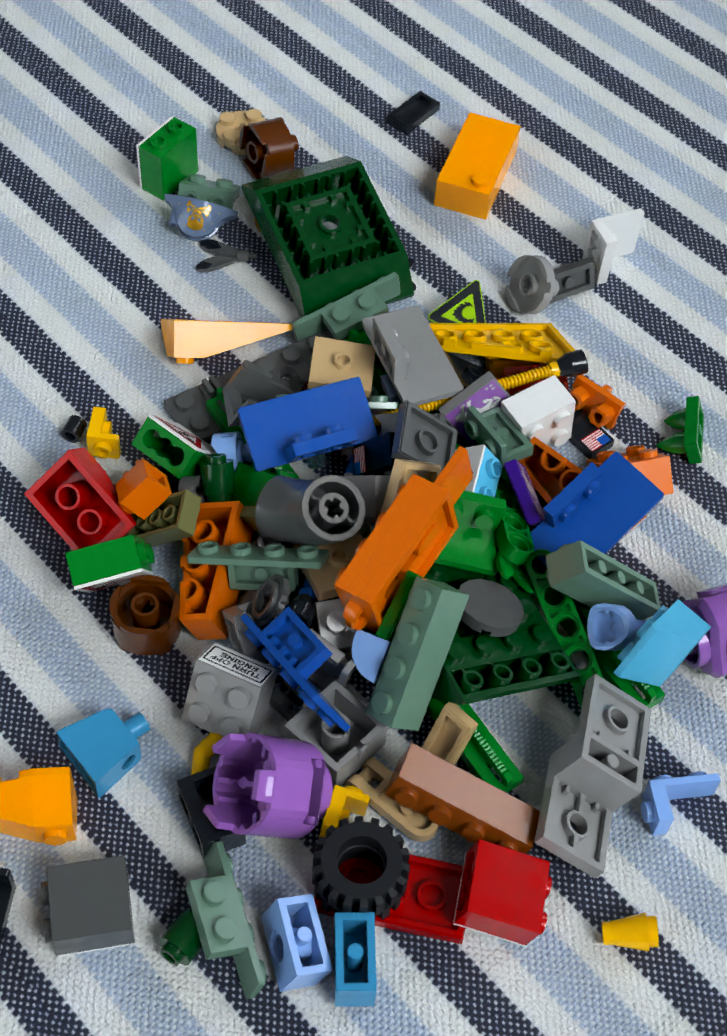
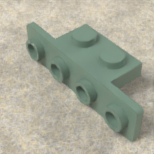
(349, 311)
(254, 565)
(222, 920)

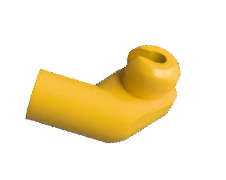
(203, 752)

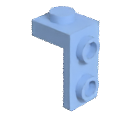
(661, 789)

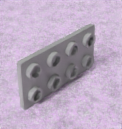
(412, 356)

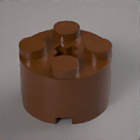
(268, 148)
(145, 615)

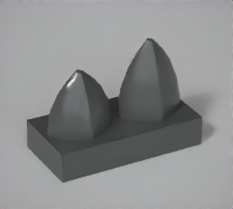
(574, 278)

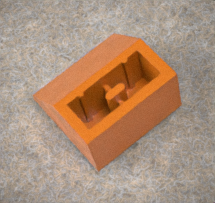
(648, 461)

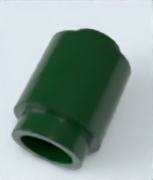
(218, 478)
(181, 940)

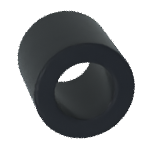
(74, 429)

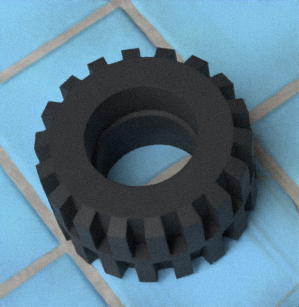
(360, 841)

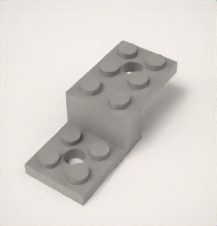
(593, 776)

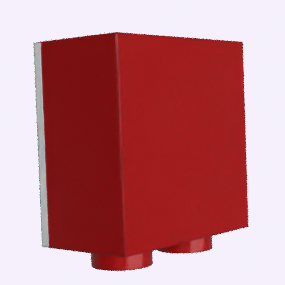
(503, 893)

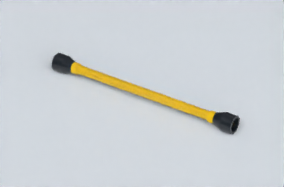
(568, 365)

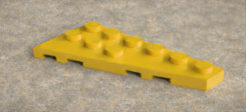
(503, 340)

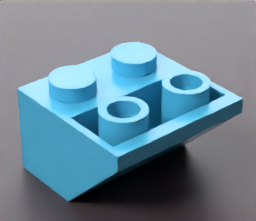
(661, 645)

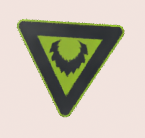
(462, 307)

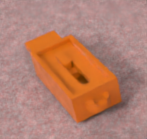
(403, 540)

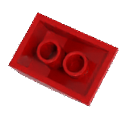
(80, 501)

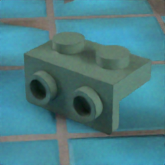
(218, 192)
(497, 434)

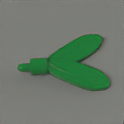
(509, 569)

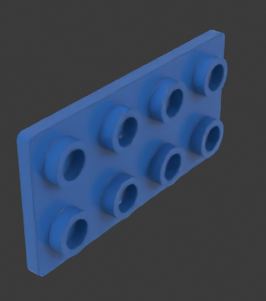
(307, 424)
(597, 507)
(300, 653)

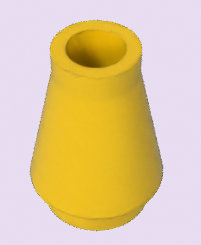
(632, 932)

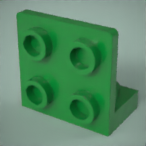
(474, 541)

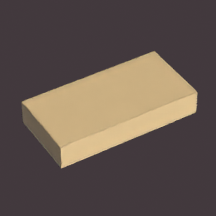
(450, 733)

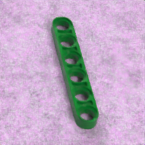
(513, 531)
(555, 615)

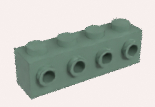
(597, 578)
(417, 654)

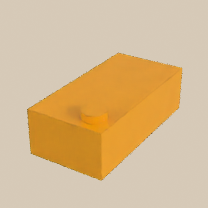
(477, 165)

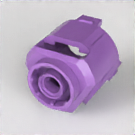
(712, 648)
(268, 786)

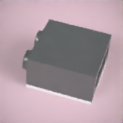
(88, 906)

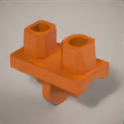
(596, 402)

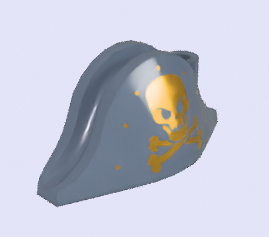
(197, 218)

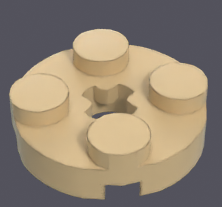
(230, 125)

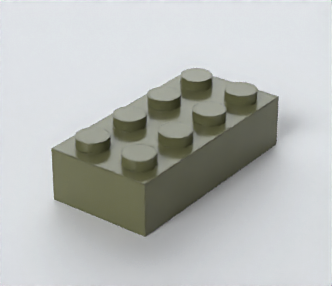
(170, 521)

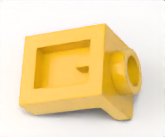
(99, 436)
(344, 801)

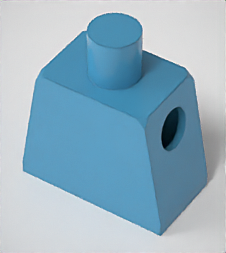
(103, 747)

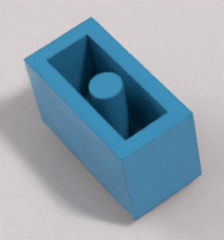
(354, 959)

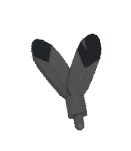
(224, 256)

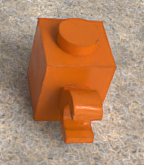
(142, 489)

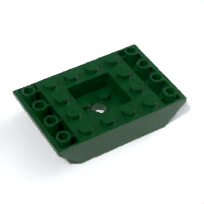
(323, 262)
(494, 667)

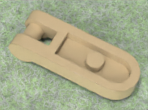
(405, 819)

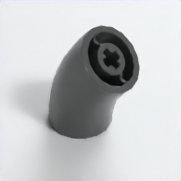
(309, 510)

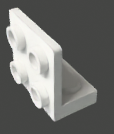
(611, 238)

